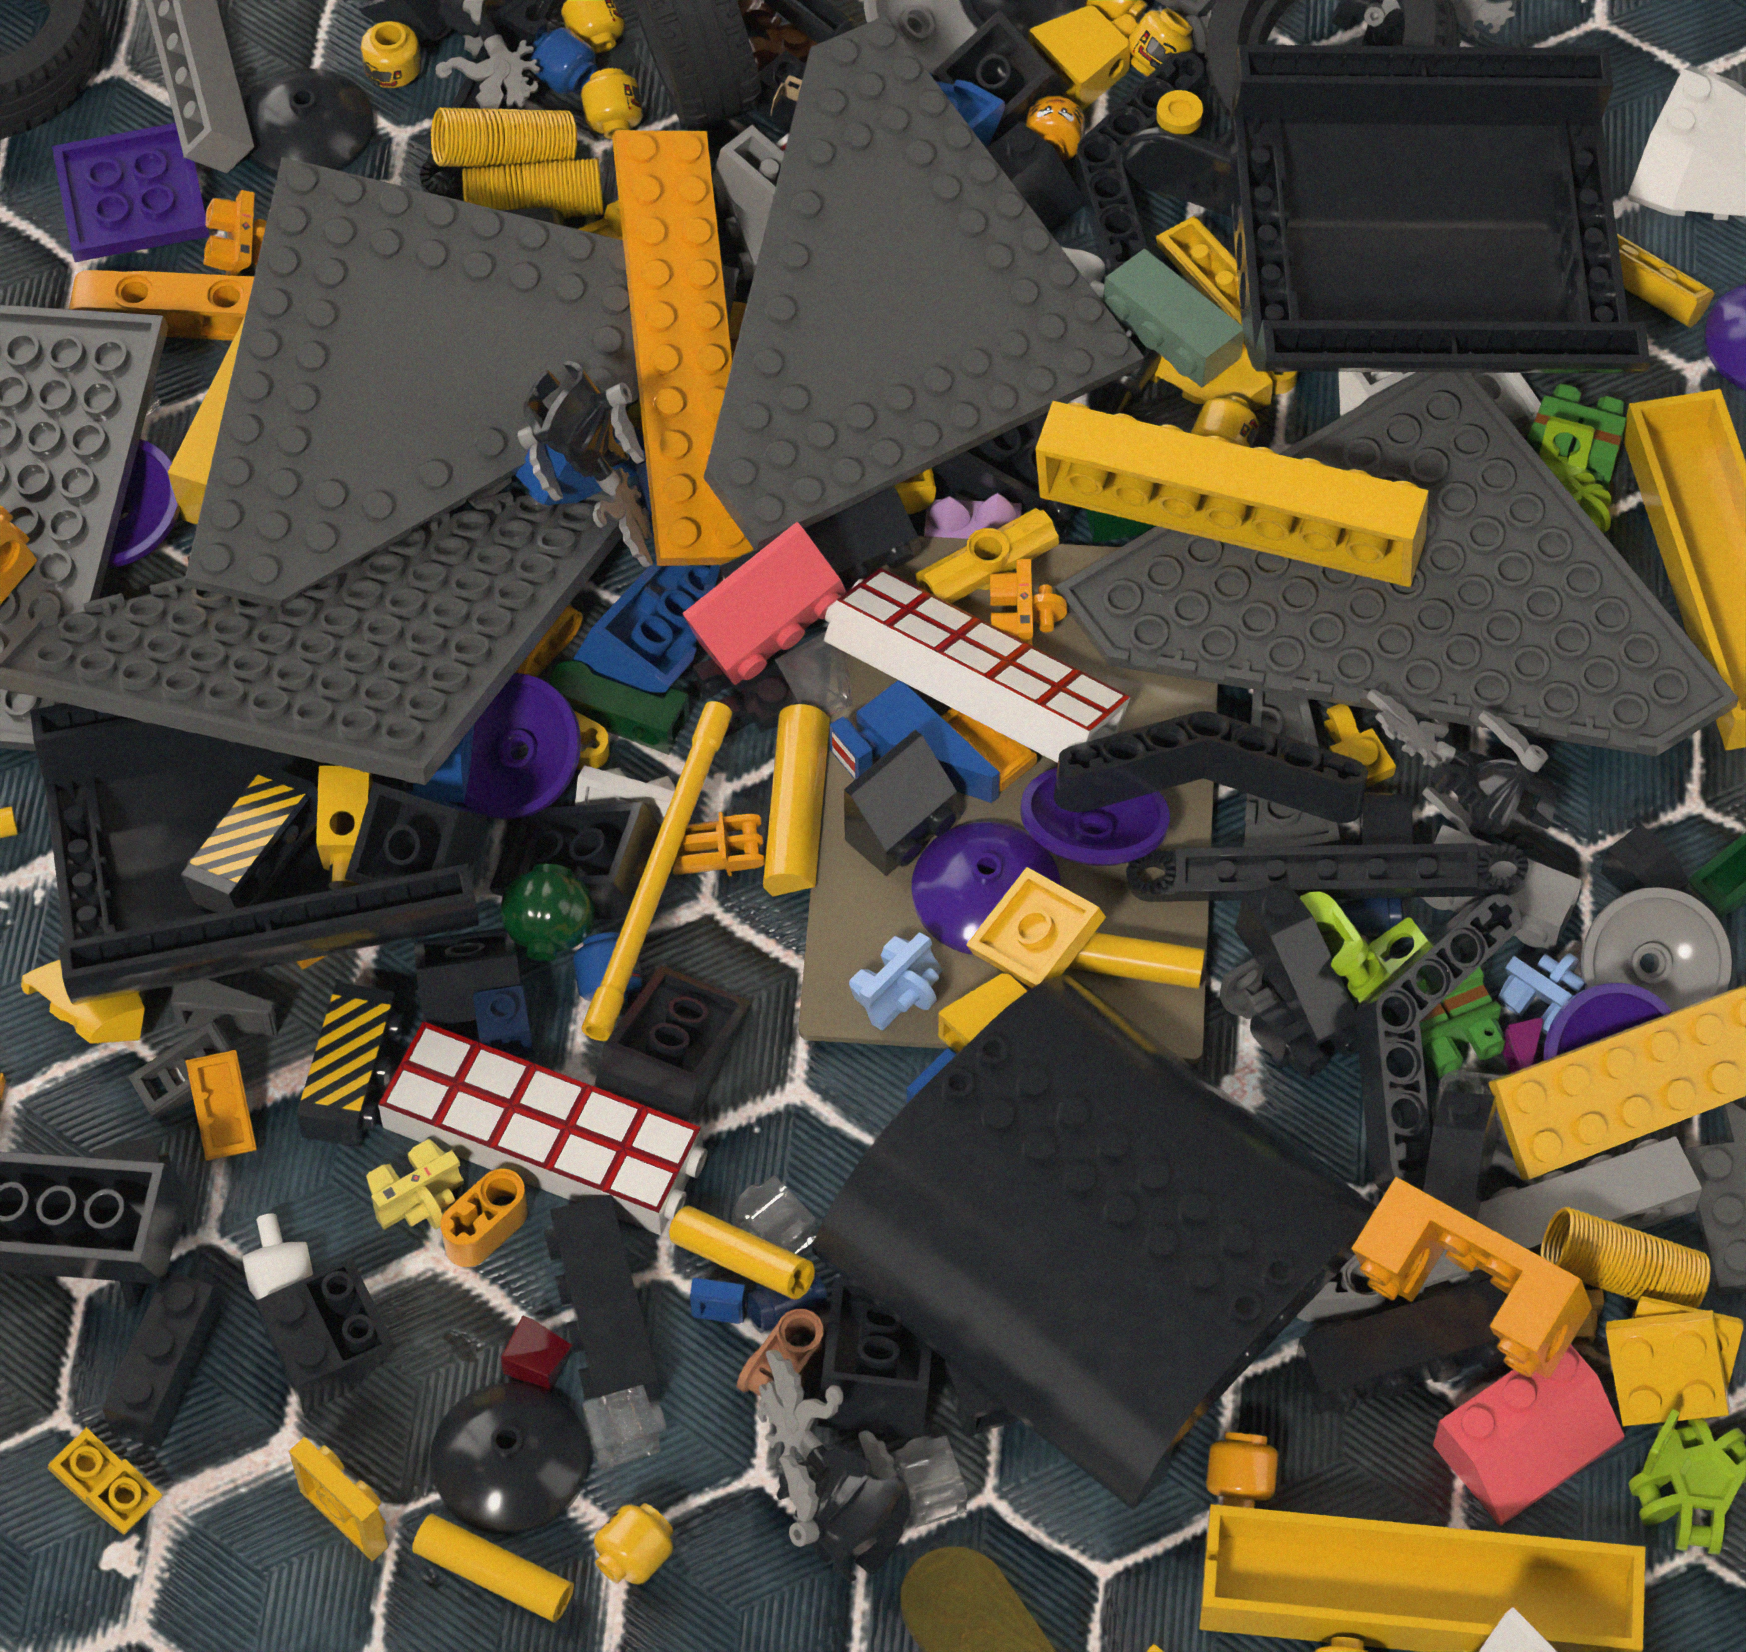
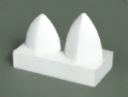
(614, 787)

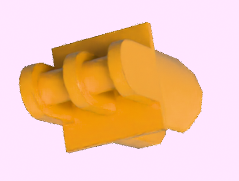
(708, 846)

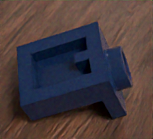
(504, 1020)

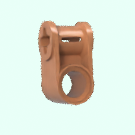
(804, 1359)

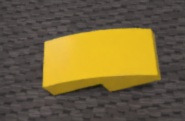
(104, 1481)

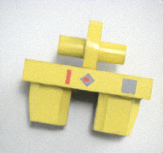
(420, 1193)

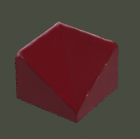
(535, 1354)

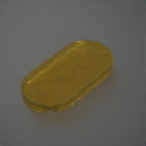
(965, 1604)

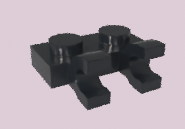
(757, 700)

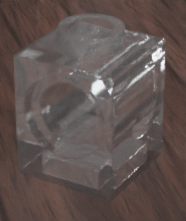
(775, 1216)
(623, 1426)
(932, 1480)

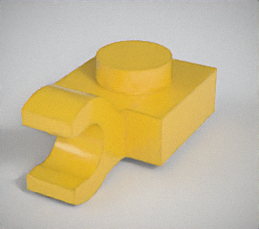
(1360, 746)

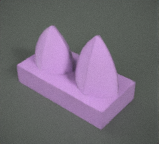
(961, 518)

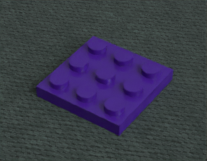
(129, 192)

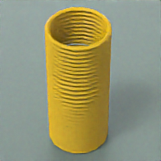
(512, 136)
(565, 186)
(1617, 1260)

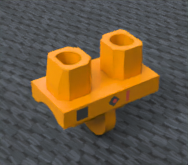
(243, 235)
(1016, 589)

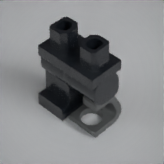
(1276, 1025)

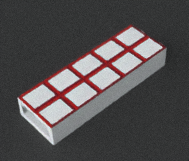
(972, 665)
(543, 1127)

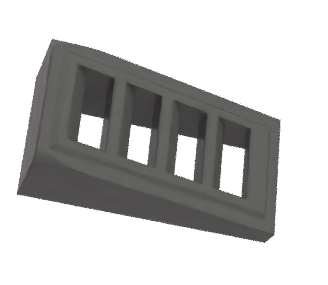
(229, 1008)
(192, 1046)

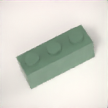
(1173, 318)

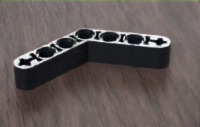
(1099, 164)
(1211, 749)
(1403, 1036)

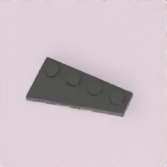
(1272, 823)

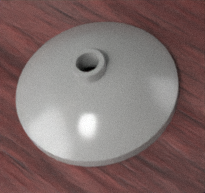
(927, 26)
(1672, 927)

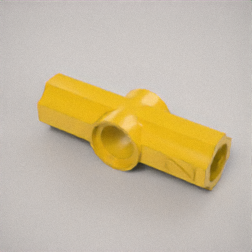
(967, 571)

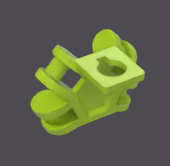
(1572, 471)
(1352, 955)
(1702, 1475)

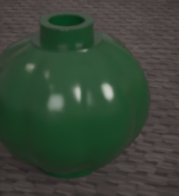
(547, 911)

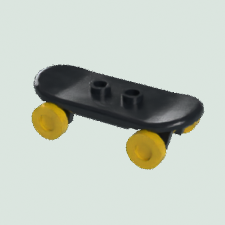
(1177, 163)

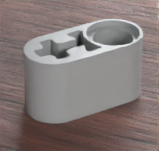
(1348, 1302)

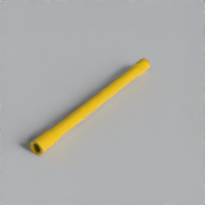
(610, 994)

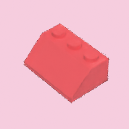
(765, 605)
(1528, 1435)

